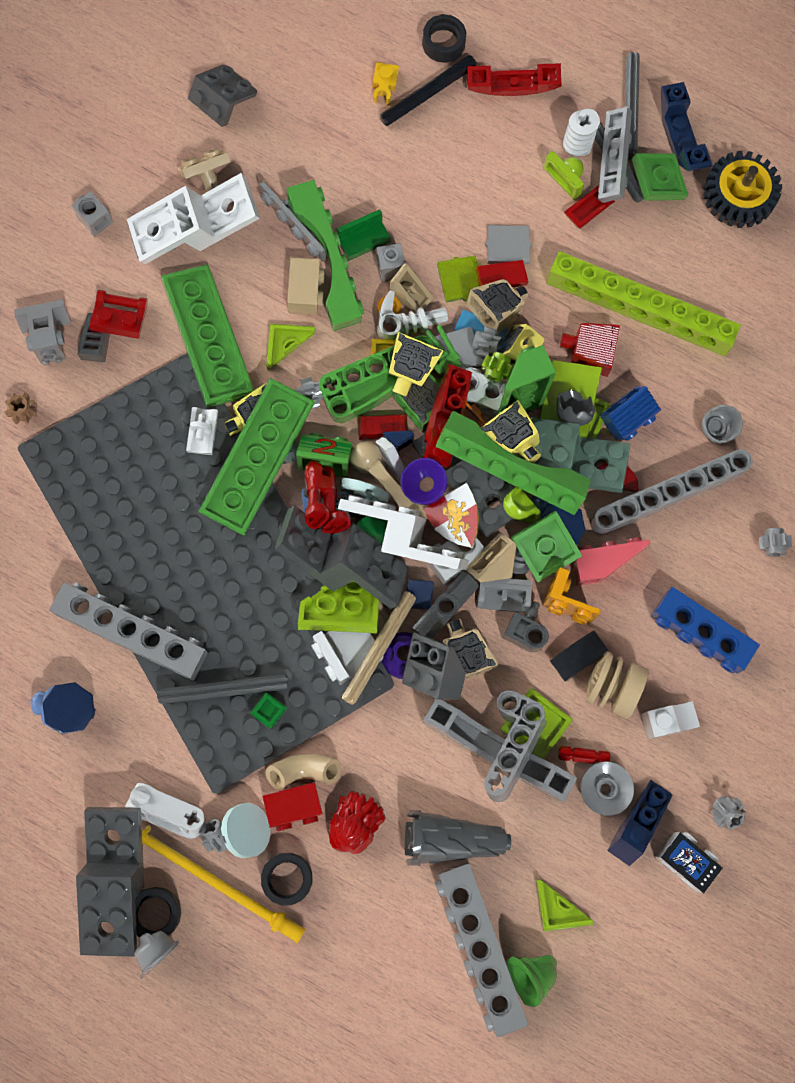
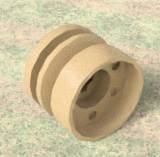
(617, 685)

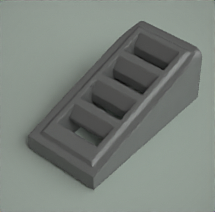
(96, 355)

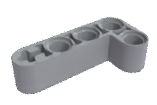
(510, 749)

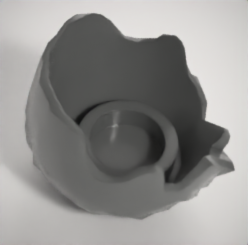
(574, 408)

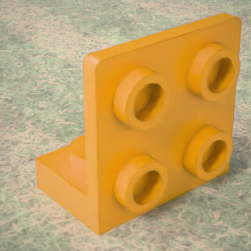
(560, 604)

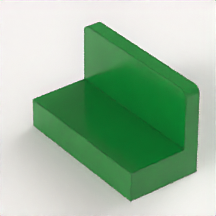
(363, 235)

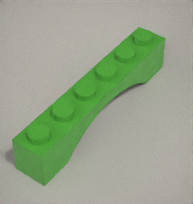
(308, 208)
(555, 485)

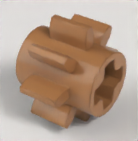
(19, 402)

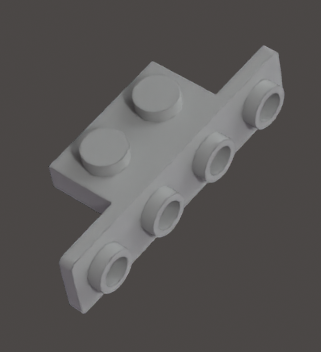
(285, 214)

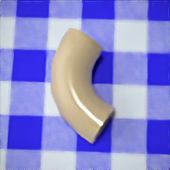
(303, 768)

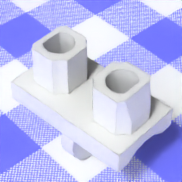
(202, 431)

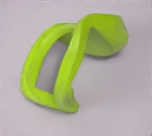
(520, 506)

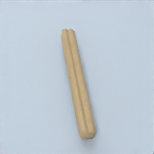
(378, 648)

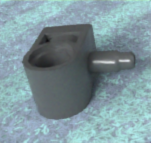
(521, 625)

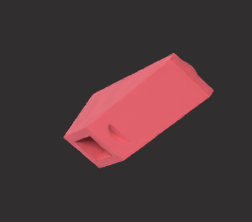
(603, 561)

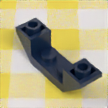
(678, 129)

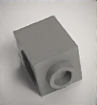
(93, 222)
(389, 261)

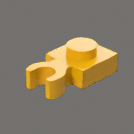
(384, 81)

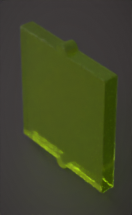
(458, 277)

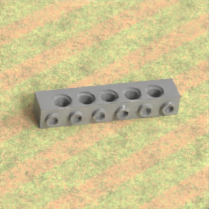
(66, 607)
(512, 1015)

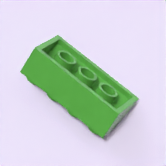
(529, 380)

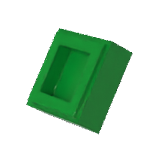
(268, 710)

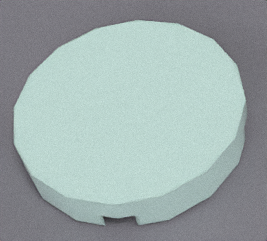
(364, 490)
(245, 830)

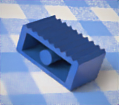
(630, 413)

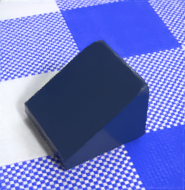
(399, 439)
(422, 591)

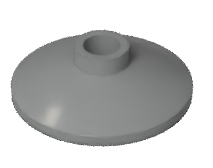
(620, 787)

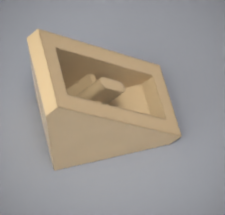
(410, 289)
(494, 561)

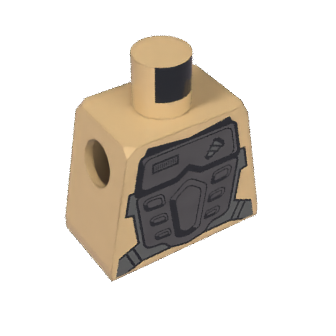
(497, 304)
(470, 649)

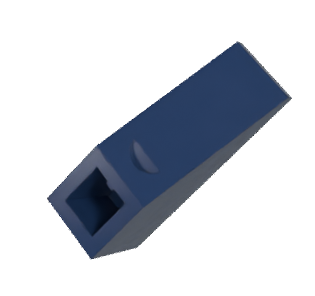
(640, 824)

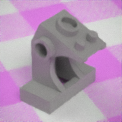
(42, 324)

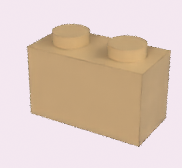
(304, 285)

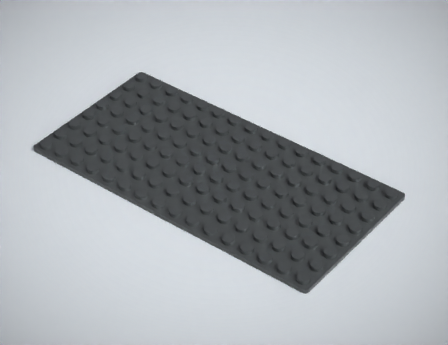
(133, 518)

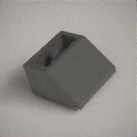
(433, 668)

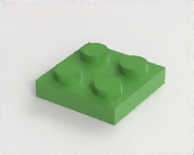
(659, 177)
(546, 546)

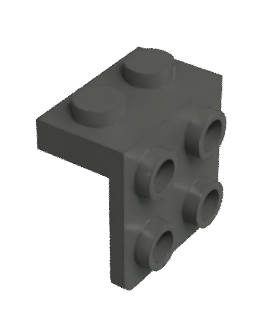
(218, 92)

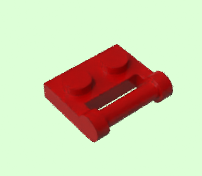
(115, 320)

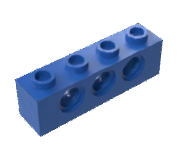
(741, 646)

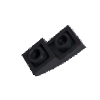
(579, 655)

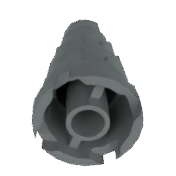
(442, 838)

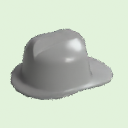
(153, 950)

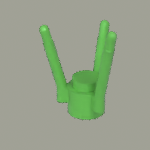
(447, 357)

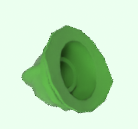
(533, 977)

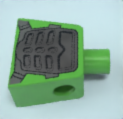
(419, 401)

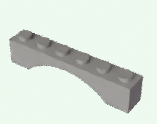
(486, 744)

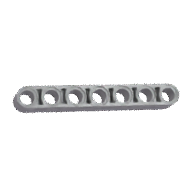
(679, 484)

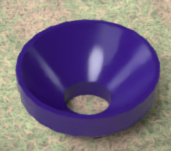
(415, 473)
(390, 660)

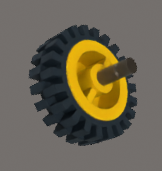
(742, 189)

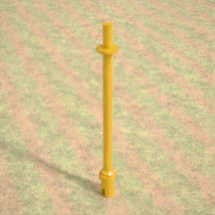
(277, 920)

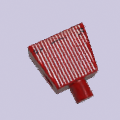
(593, 345)

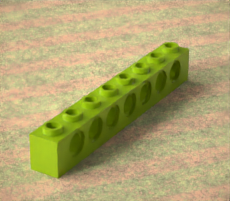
(643, 304)

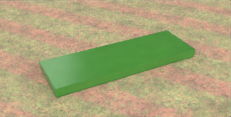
(207, 335)
(256, 457)

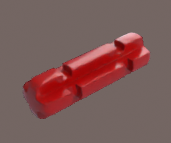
(583, 755)

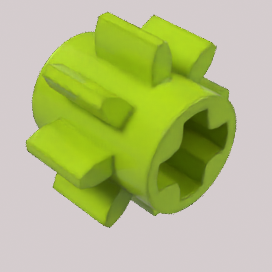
(497, 367)

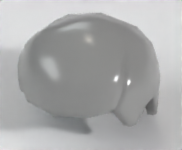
(722, 424)

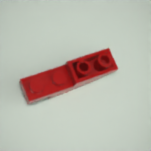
(450, 397)

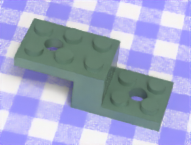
(564, 448)

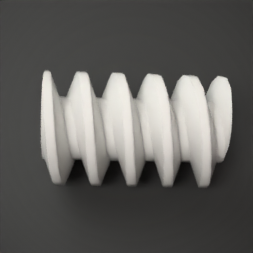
(581, 132)

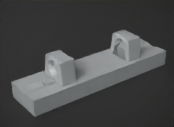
(615, 154)

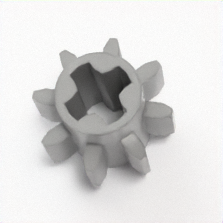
(486, 342)
(310, 390)
(775, 542)
(728, 812)
(212, 836)

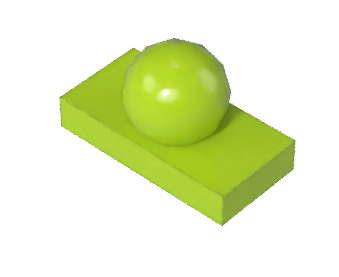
(566, 173)

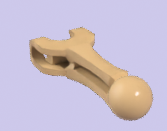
(368, 460)

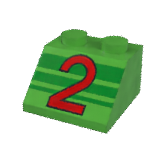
(325, 451)

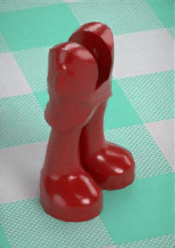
(323, 485)

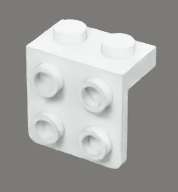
(342, 652)

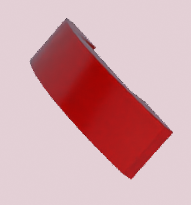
(514, 82)

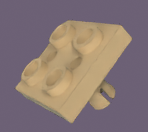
(204, 167)

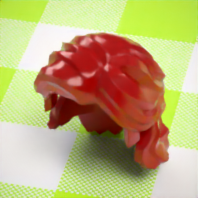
(355, 823)

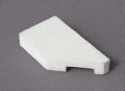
(391, 457)

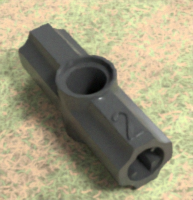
(456, 595)

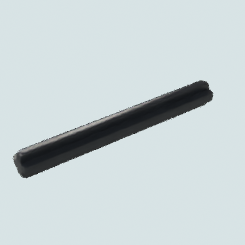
(427, 91)

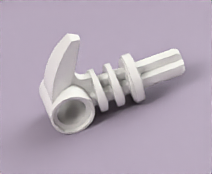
(405, 323)

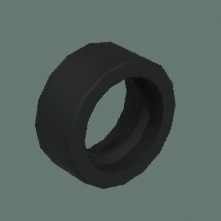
(447, 23)
(266, 879)
(173, 903)

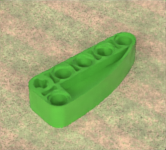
(367, 392)

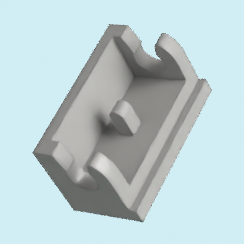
(505, 595)

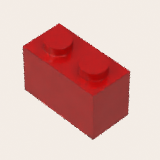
(293, 806)

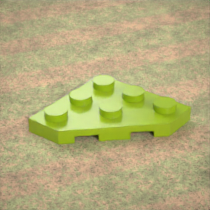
(340, 610)

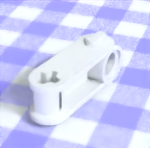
(166, 811)

